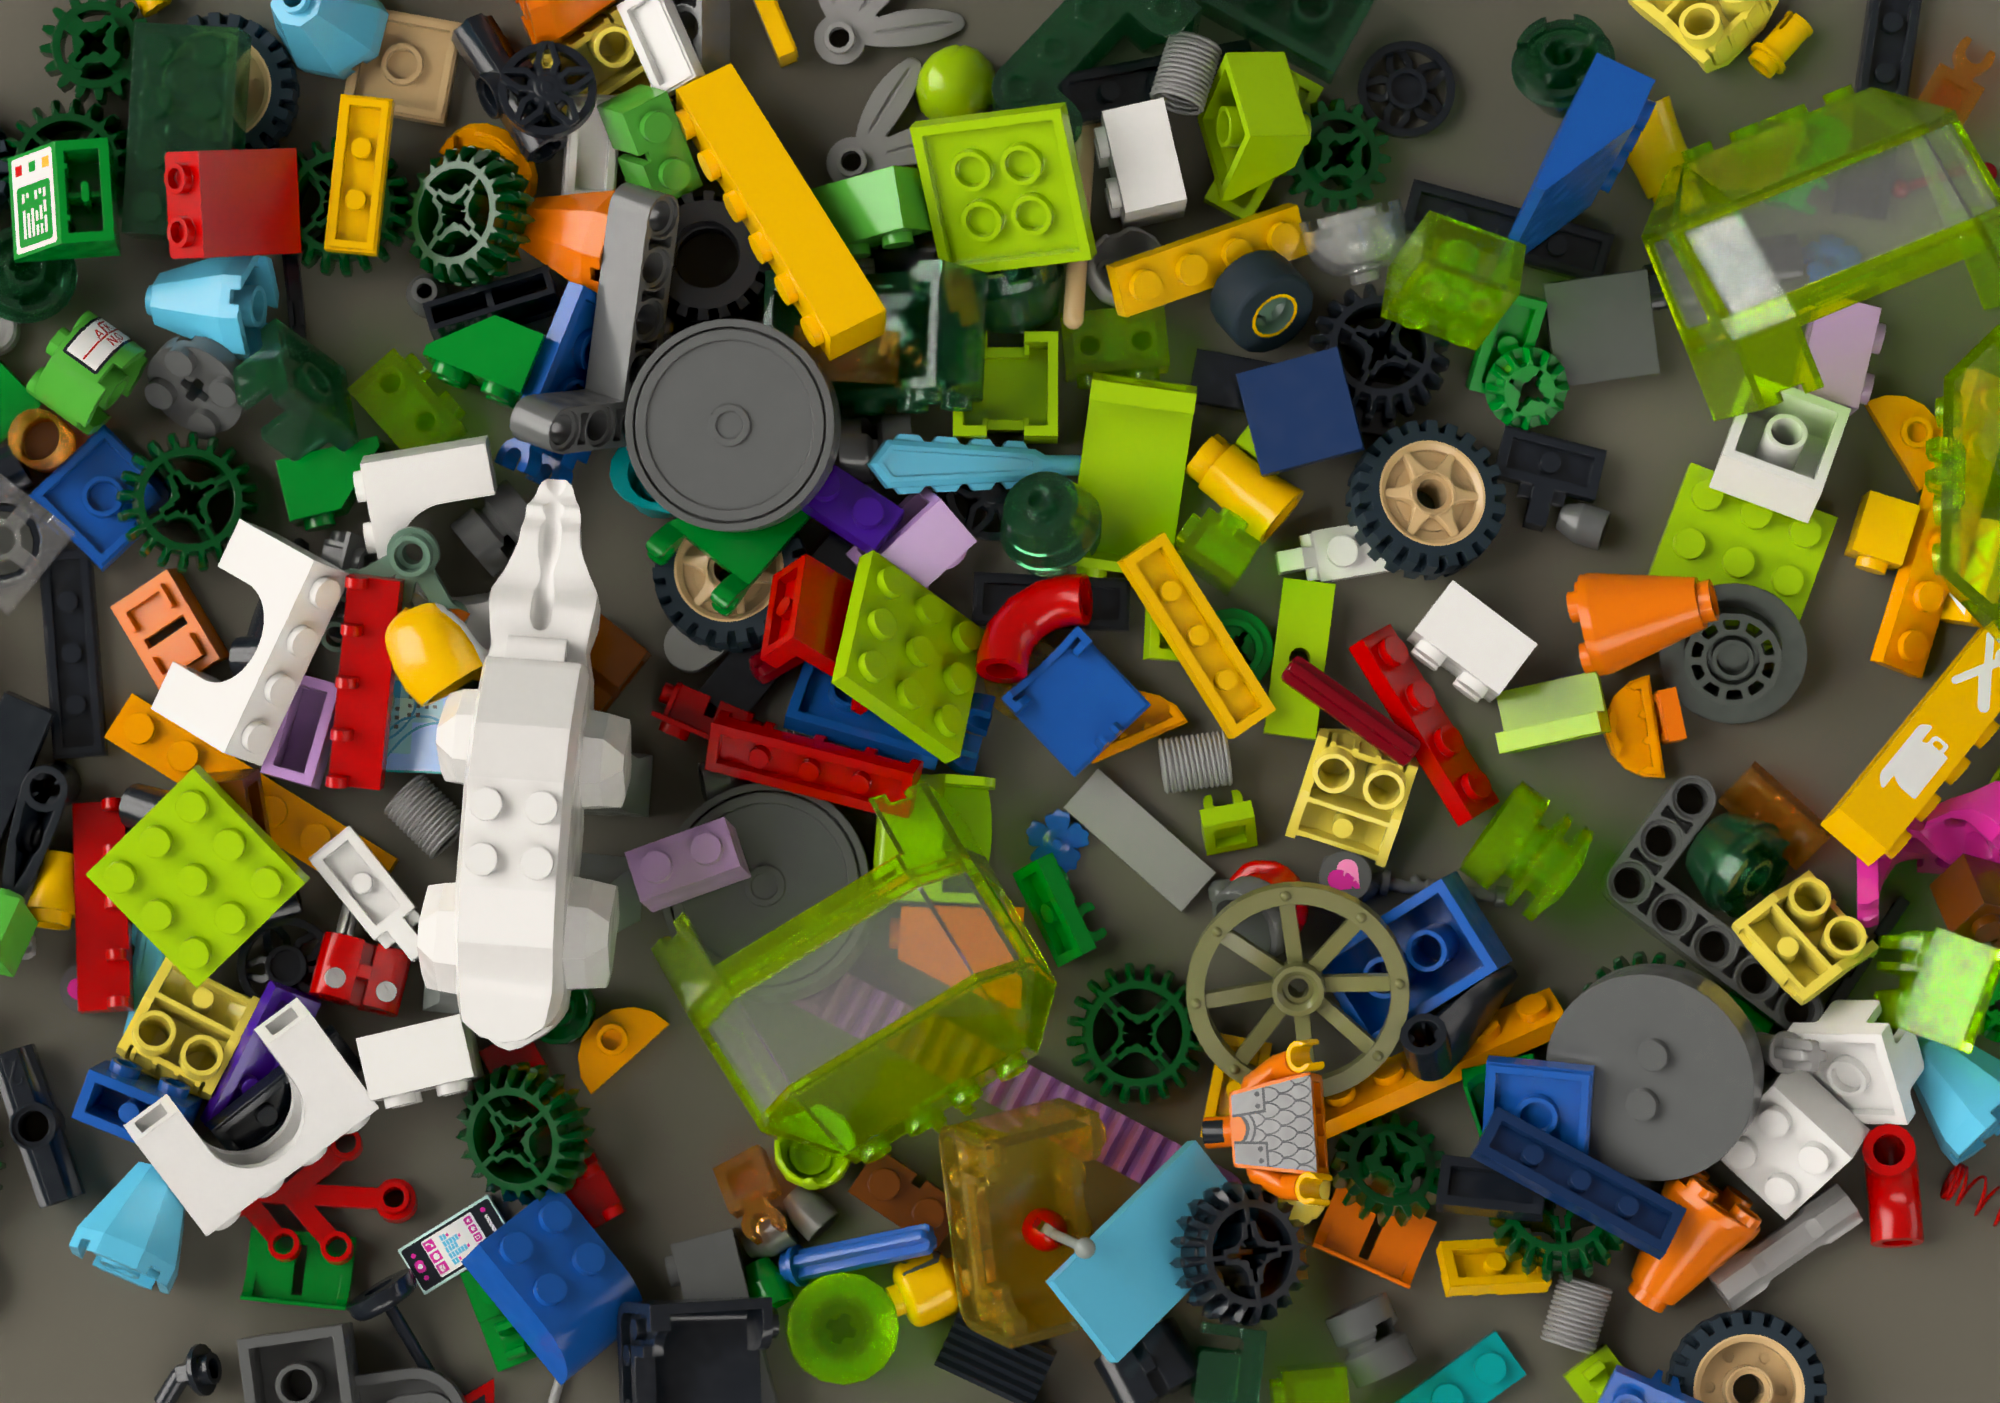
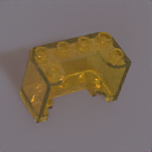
(992, 1179)

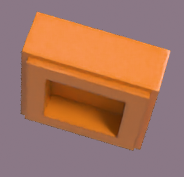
(1669, 716)

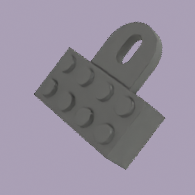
(323, 1368)

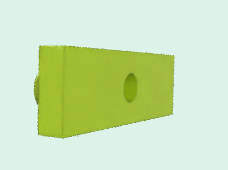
(1303, 627)

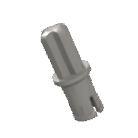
(1790, 1052)

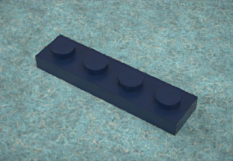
(1578, 1183)

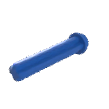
(802, 1264)

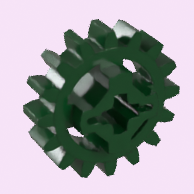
(82, 61)
(1348, 169)
(1388, 1170)

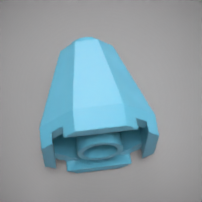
(330, 34)
(216, 300)
(1959, 1097)
(135, 1231)

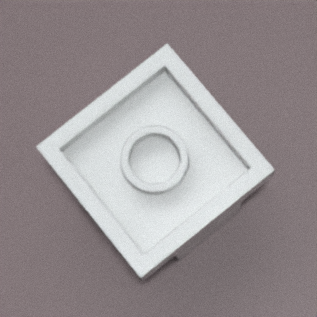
(1865, 1062)

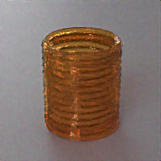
(21, 427)

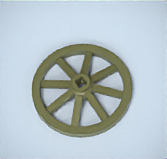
(1285, 997)

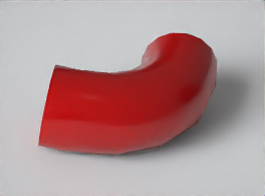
(1028, 618)
(1893, 1187)

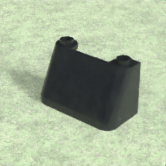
(694, 1349)

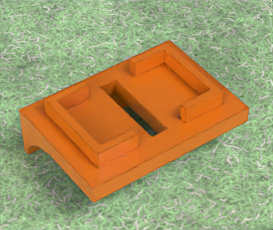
(157, 607)
(1396, 1247)

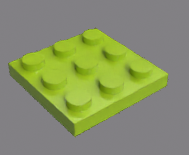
(1004, 188)
(1741, 543)
(908, 657)
(197, 876)

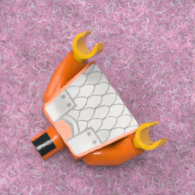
(1278, 1126)

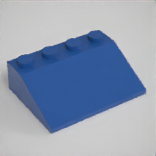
(1586, 149)

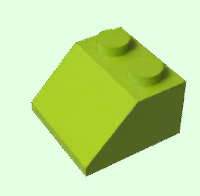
(1253, 121)

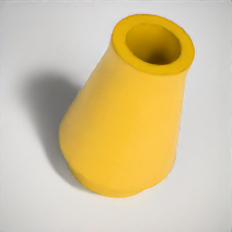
(54, 892)

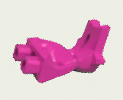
(1954, 827)

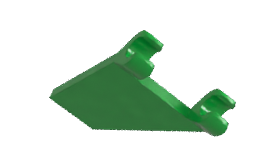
(740, 554)

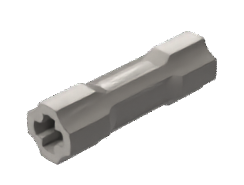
(1815, 1225)

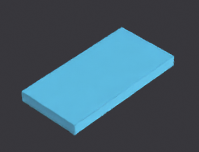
(1129, 1277)

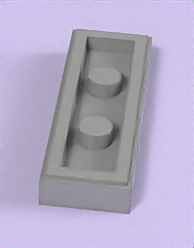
(1139, 840)

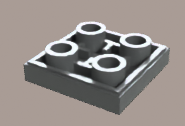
(1602, 326)

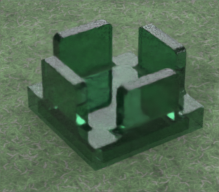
(305, 386)
(1229, 1373)

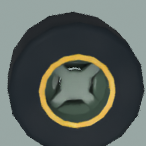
(1261, 301)

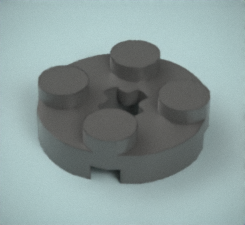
(173, 392)

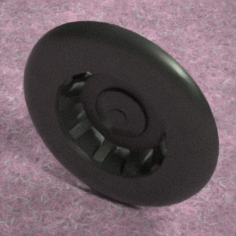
(1736, 658)

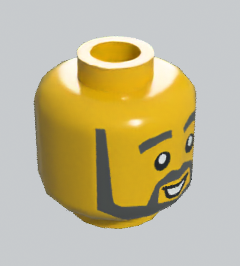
(924, 1289)

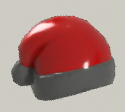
(1265, 926)

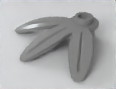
(891, 30)
(877, 119)

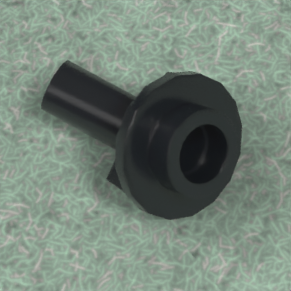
(199, 1371)

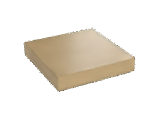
(412, 68)

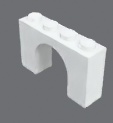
(416, 478)
(297, 602)
(323, 1107)

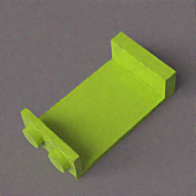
(1134, 462)

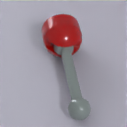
(1053, 1233)

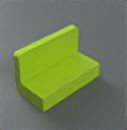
(1552, 713)

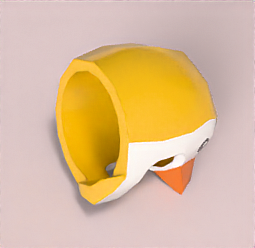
(433, 651)

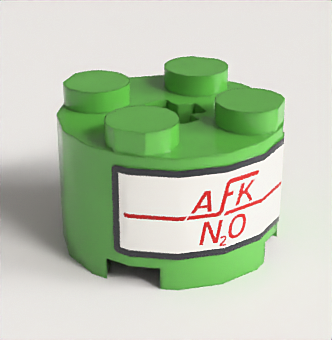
(88, 372)

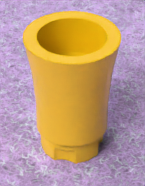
(1657, 148)
(1237, 484)

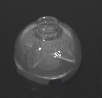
(1356, 241)

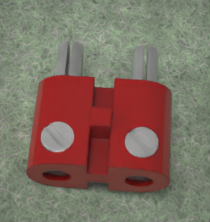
(359, 971)

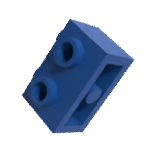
(119, 1092)

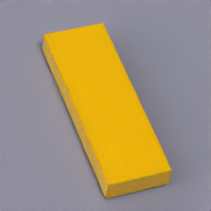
(359, 175)

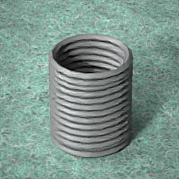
(1186, 72)
(1195, 762)
(425, 815)
(1576, 1314)

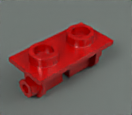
(687, 709)

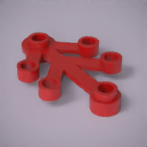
(304, 1194)

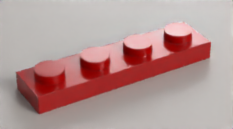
(1416, 710)

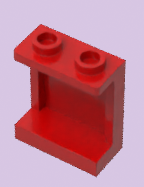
(232, 203)
(807, 616)

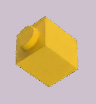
(1881, 532)

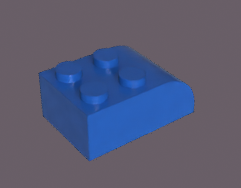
(1444, 946)
(554, 1283)

